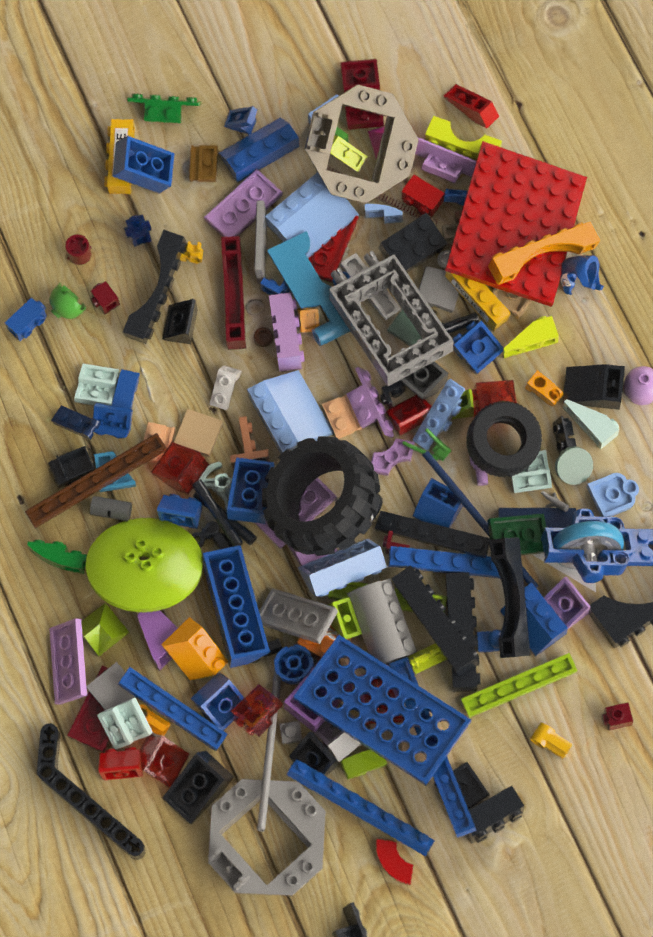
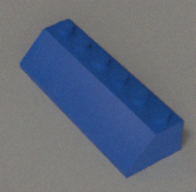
(235, 606)

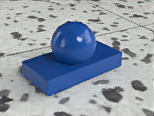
(488, 641)

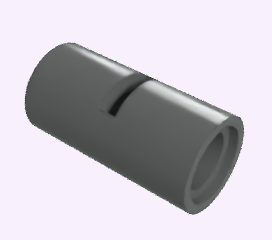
(111, 508)

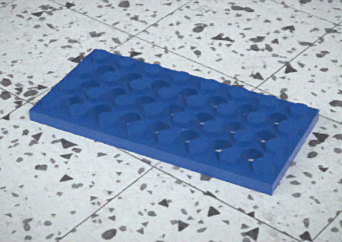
(384, 722)

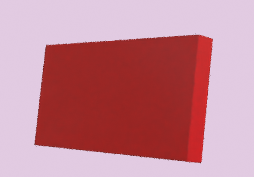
(331, 254)

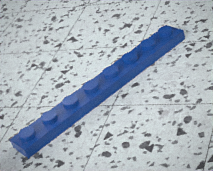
(360, 807)

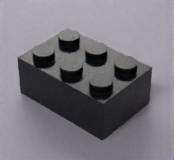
(414, 243)
(495, 813)

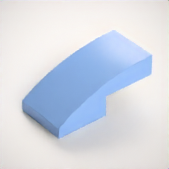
(390, 214)

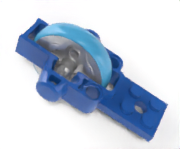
(593, 558)

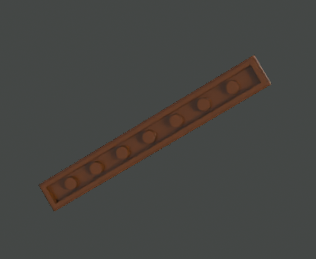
(96, 480)

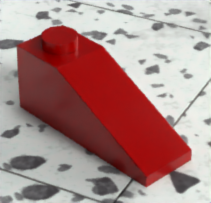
(472, 105)

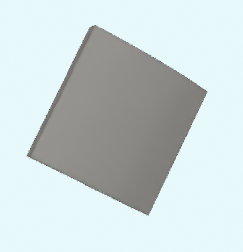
(438, 289)

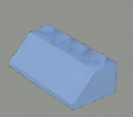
(343, 567)

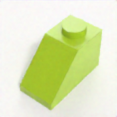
(345, 621)

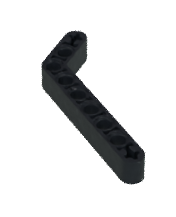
(86, 801)

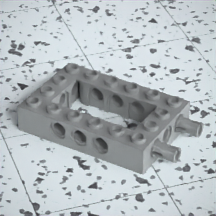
(379, 276)

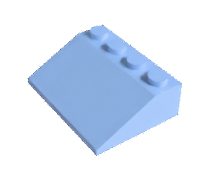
(311, 210)
(288, 410)

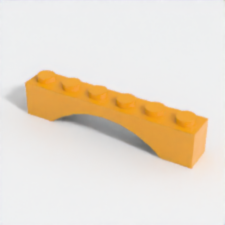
(575, 240)

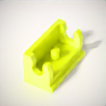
(347, 153)

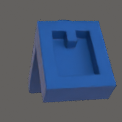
(271, 287)

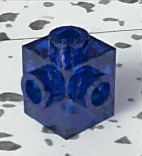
(138, 230)

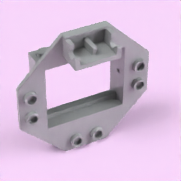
(295, 808)

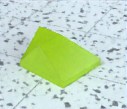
(102, 629)

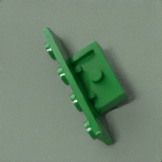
(163, 110)

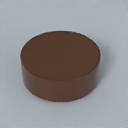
(263, 337)

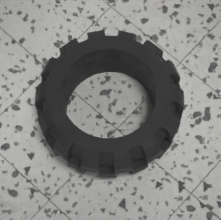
(297, 471)

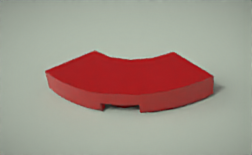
(393, 863)

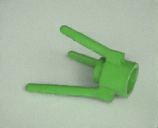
(440, 450)

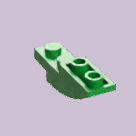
(58, 556)

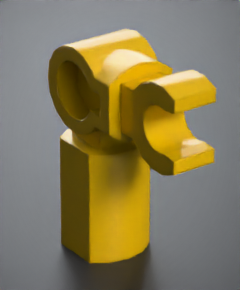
(193, 253)

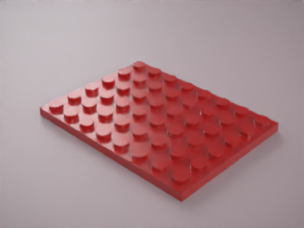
(507, 206)

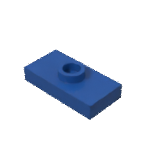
(455, 196)

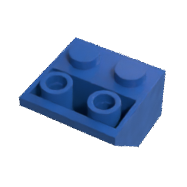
(437, 505)

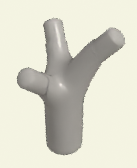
(555, 502)

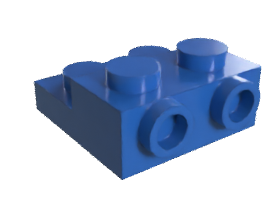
(477, 346)

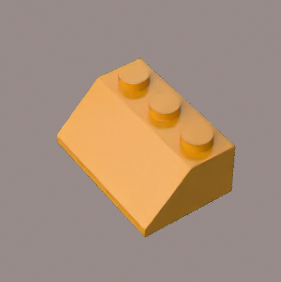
(194, 651)

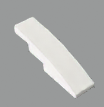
(383, 301)

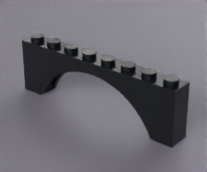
(621, 620)

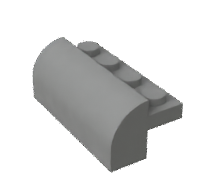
(382, 621)

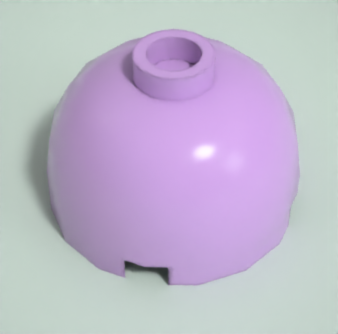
(639, 385)

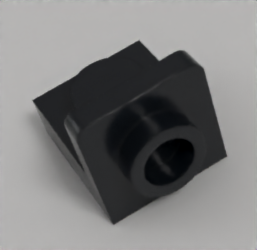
(394, 390)

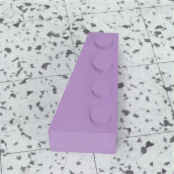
(285, 332)

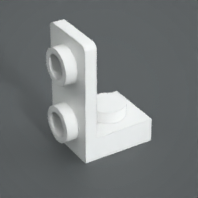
(224, 387)

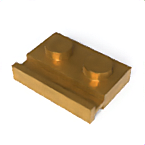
(203, 163)

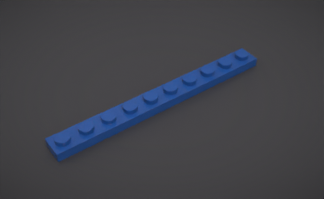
(444, 776)

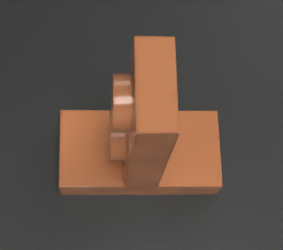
(249, 445)

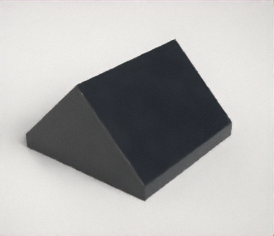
(180, 322)
(314, 754)

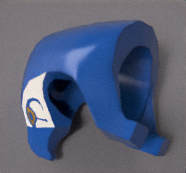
(584, 268)

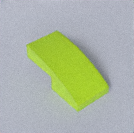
(362, 763)

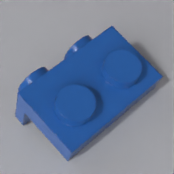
(113, 420)

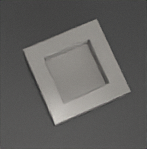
(290, 732)

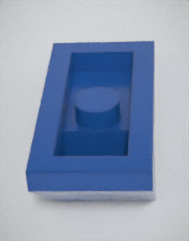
(242, 119)

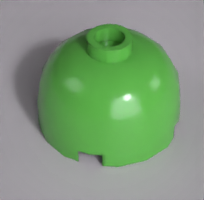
(65, 303)

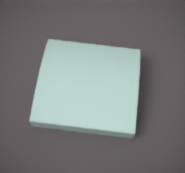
(96, 385)
(534, 477)
(124, 723)

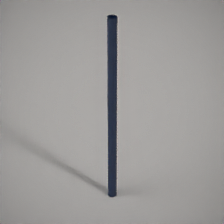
(467, 504)

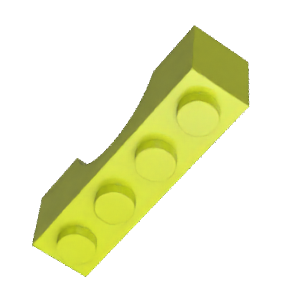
(440, 133)

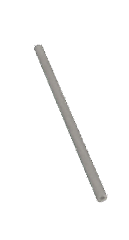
(268, 760)

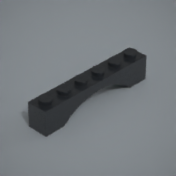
(141, 322)
(508, 562)

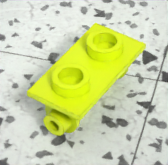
(426, 658)

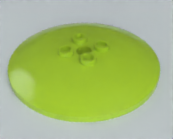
(149, 584)

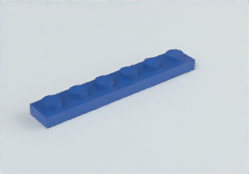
(441, 562)
(172, 709)

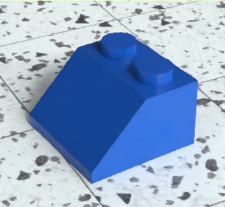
(180, 511)
(217, 700)

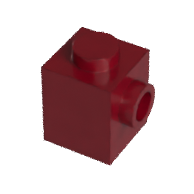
(104, 297)
(617, 716)

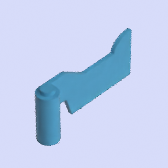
(307, 286)

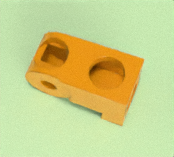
(544, 389)

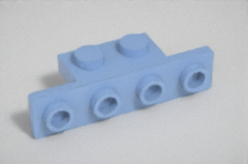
(440, 414)

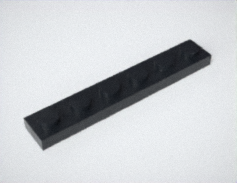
(433, 534)

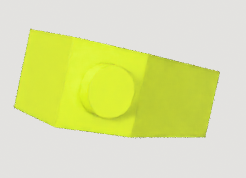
(535, 336)

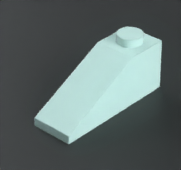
(593, 423)

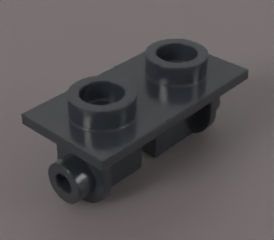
(562, 429)

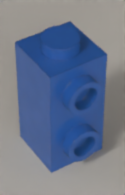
(26, 319)

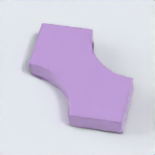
(386, 460)

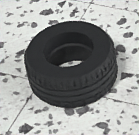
(521, 421)

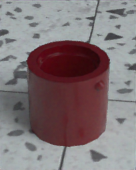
(78, 249)

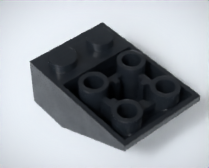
(595, 385)

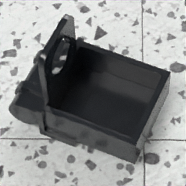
(71, 466)

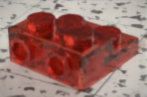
(494, 391)
(256, 710)

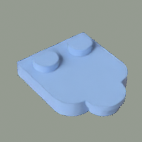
(613, 494)

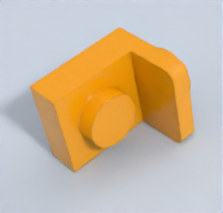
(308, 319)

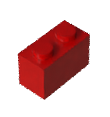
(422, 196)

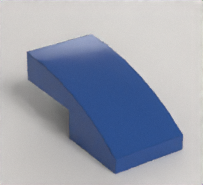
(126, 389)

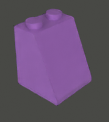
(156, 630)

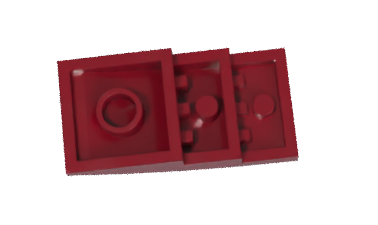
(365, 74)

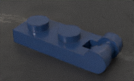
(75, 422)

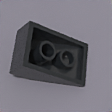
(197, 786)

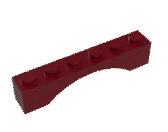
(233, 293)

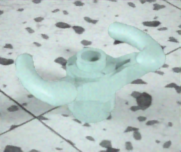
(220, 484)

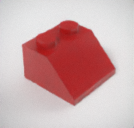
(120, 764)

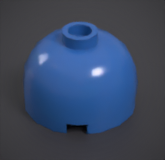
(293, 664)

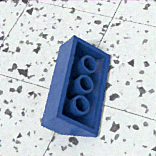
(260, 149)

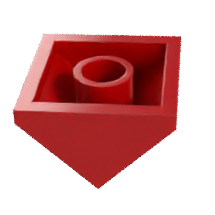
(408, 414)

